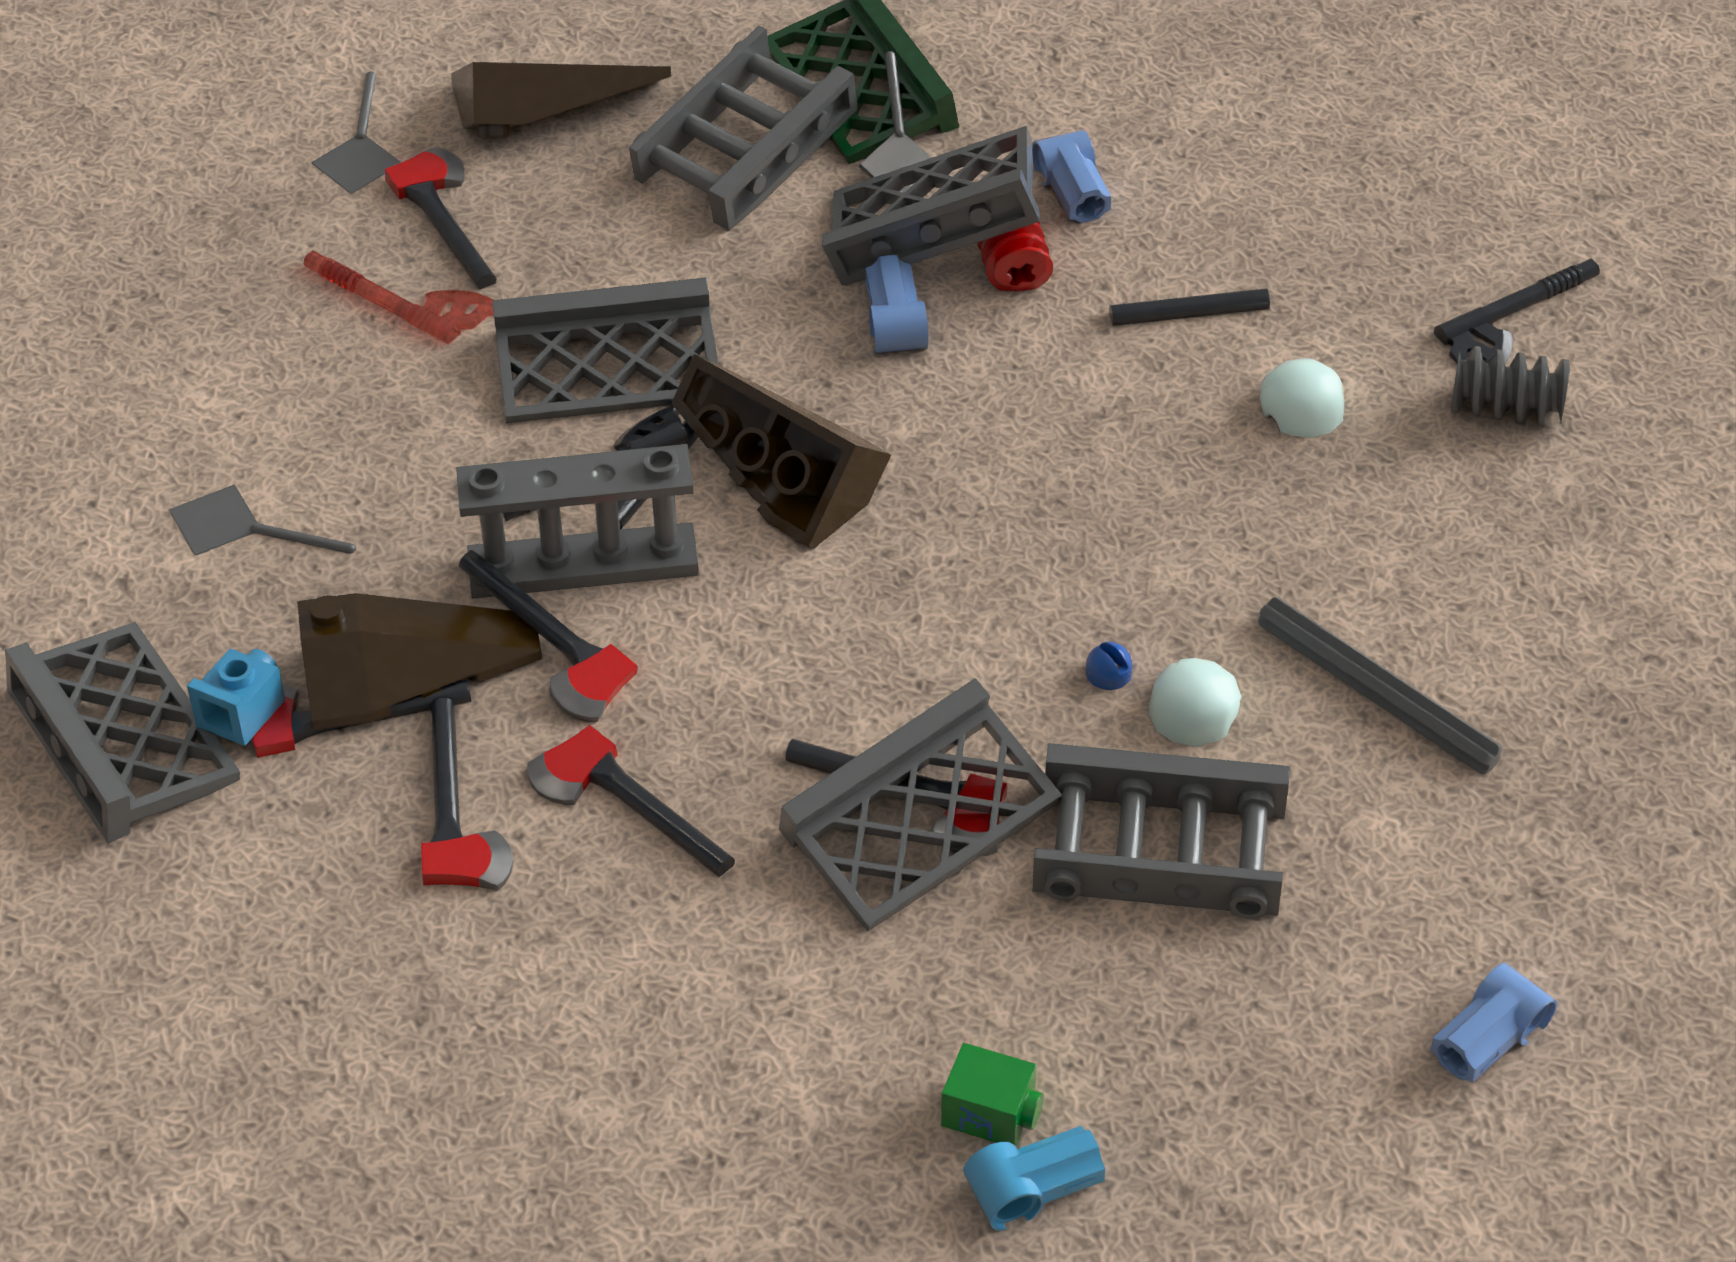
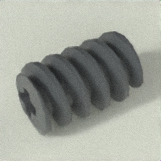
(1510, 385)

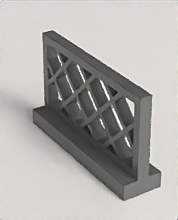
(950, 219)
(603, 319)
(80, 755)
(889, 763)

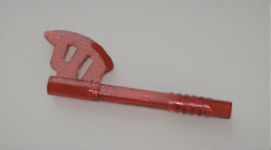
(424, 318)

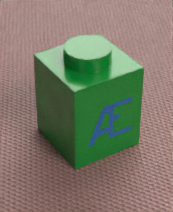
(990, 1095)

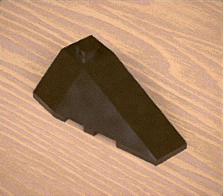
(517, 94)
(787, 458)
(386, 650)

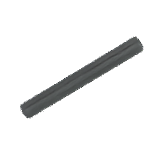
(1380, 685)

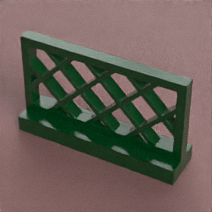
(879, 34)

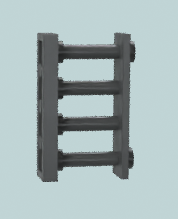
(761, 164)
(586, 558)
(1164, 781)

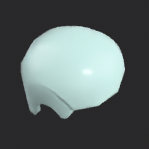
(1303, 398)
(1194, 702)

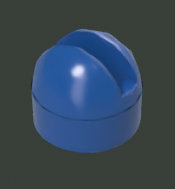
(1102, 667)

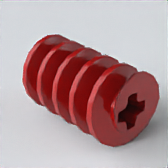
(1017, 259)

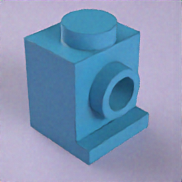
(244, 686)

